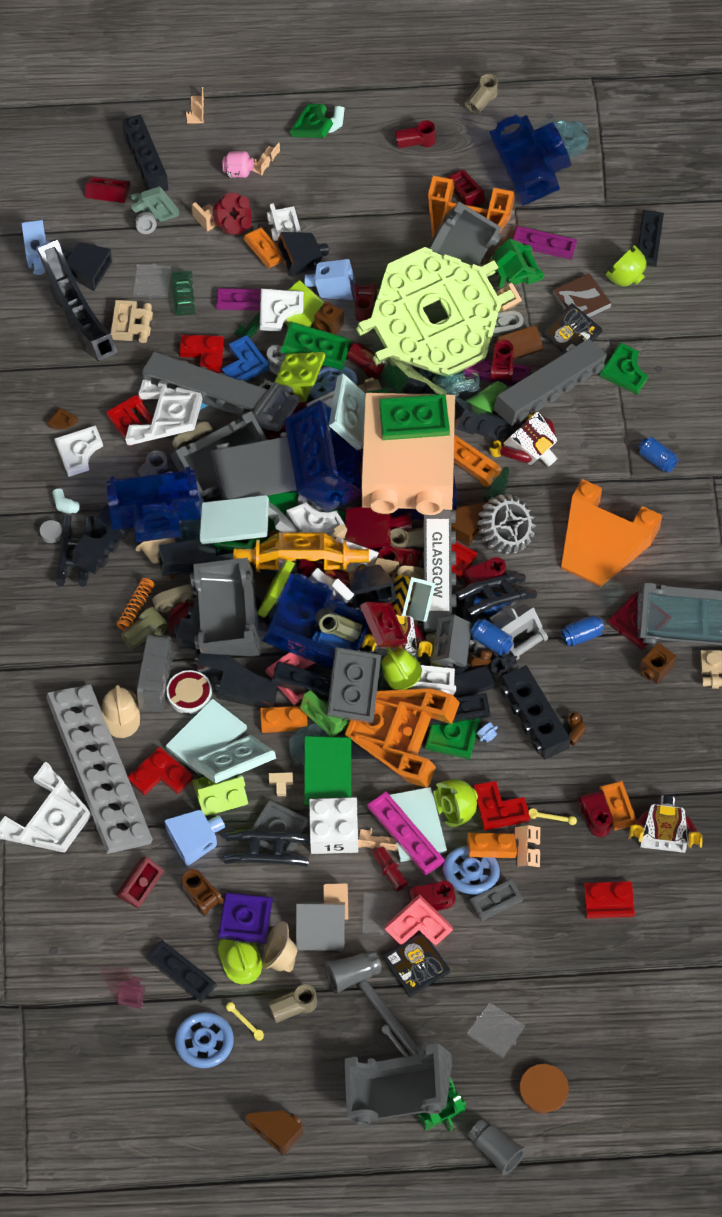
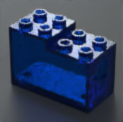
(321, 459)
(295, 623)

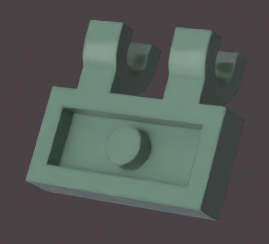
(155, 202)

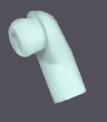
(337, 119)
(63, 504)

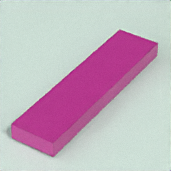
(405, 833)

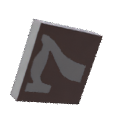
(583, 294)

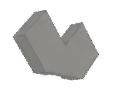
(281, 522)

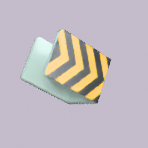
(421, 598)

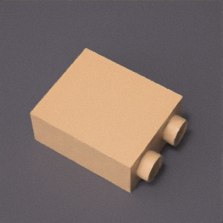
(406, 471)

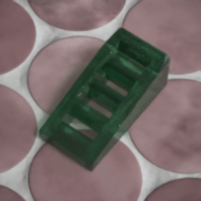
(179, 281)
(499, 485)

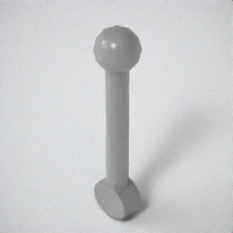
(387, 1030)

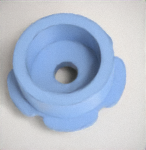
(487, 732)

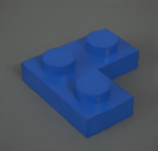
(249, 363)

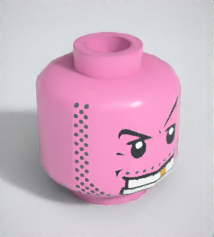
(238, 164)

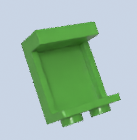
(317, 710)

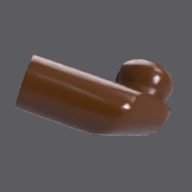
(482, 659)
(577, 727)

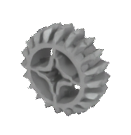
(502, 508)

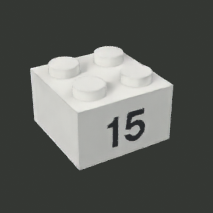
(333, 825)

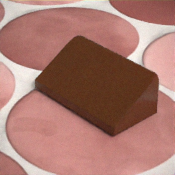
(524, 341)

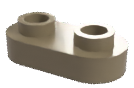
(183, 439)
(171, 598)

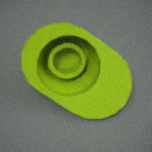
(401, 669)
(240, 960)

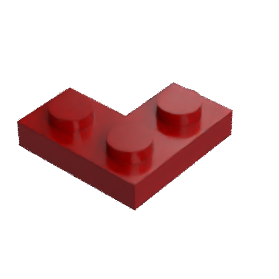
(207, 348)
(158, 768)
(499, 813)

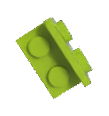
(300, 372)

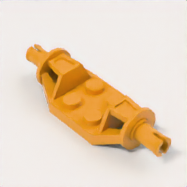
(302, 546)

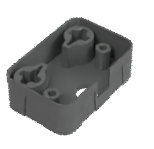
(155, 673)

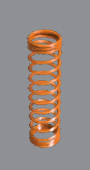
(146, 585)

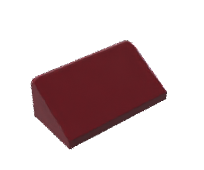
(107, 189)
(140, 882)

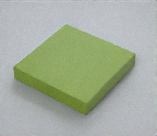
(311, 305)
(275, 588)

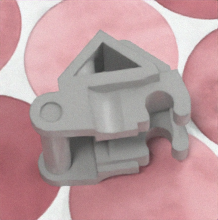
(516, 619)

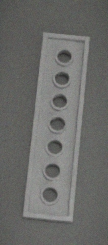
(90, 778)

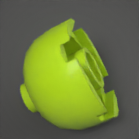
(628, 268)
(456, 800)

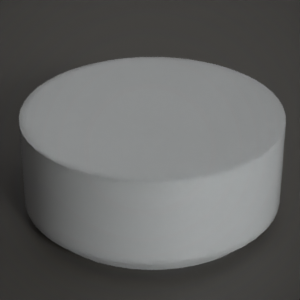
(145, 223)
(51, 531)

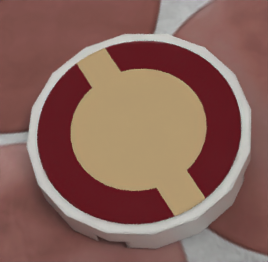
(189, 691)

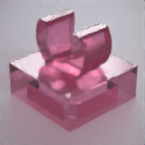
(131, 993)

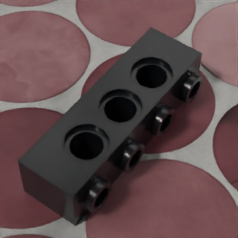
(144, 153)
(522, 681)

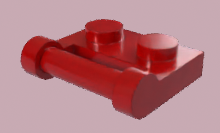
(122, 415)

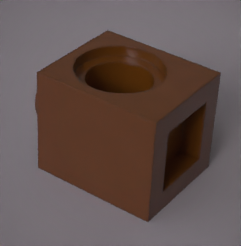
(329, 318)
(659, 655)

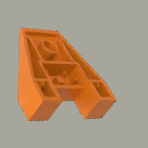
(440, 202)
(602, 542)
(399, 730)

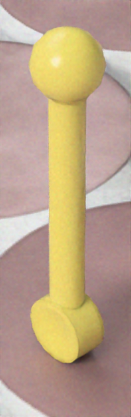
(533, 814)
(258, 1034)

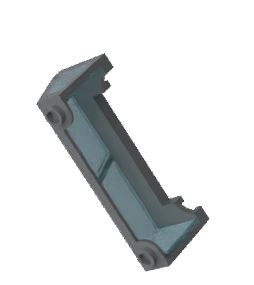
(679, 614)

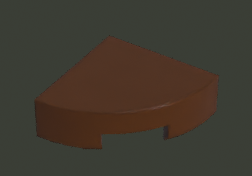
(62, 420)

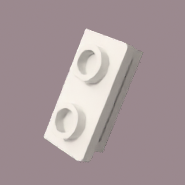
(282, 220)
(436, 678)

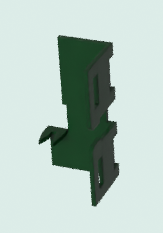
(251, 329)

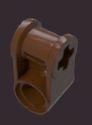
(203, 895)

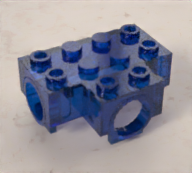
(531, 157)
(154, 503)

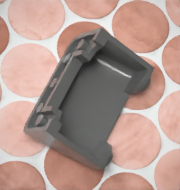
(465, 235)
(198, 454)
(253, 469)
(227, 608)
(398, 1085)

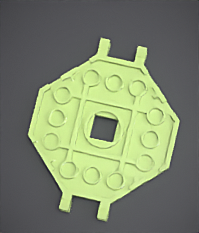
(465, 296)

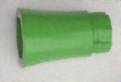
(487, 397)

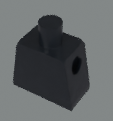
(300, 251)
(88, 263)
(371, 585)

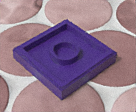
(245, 918)

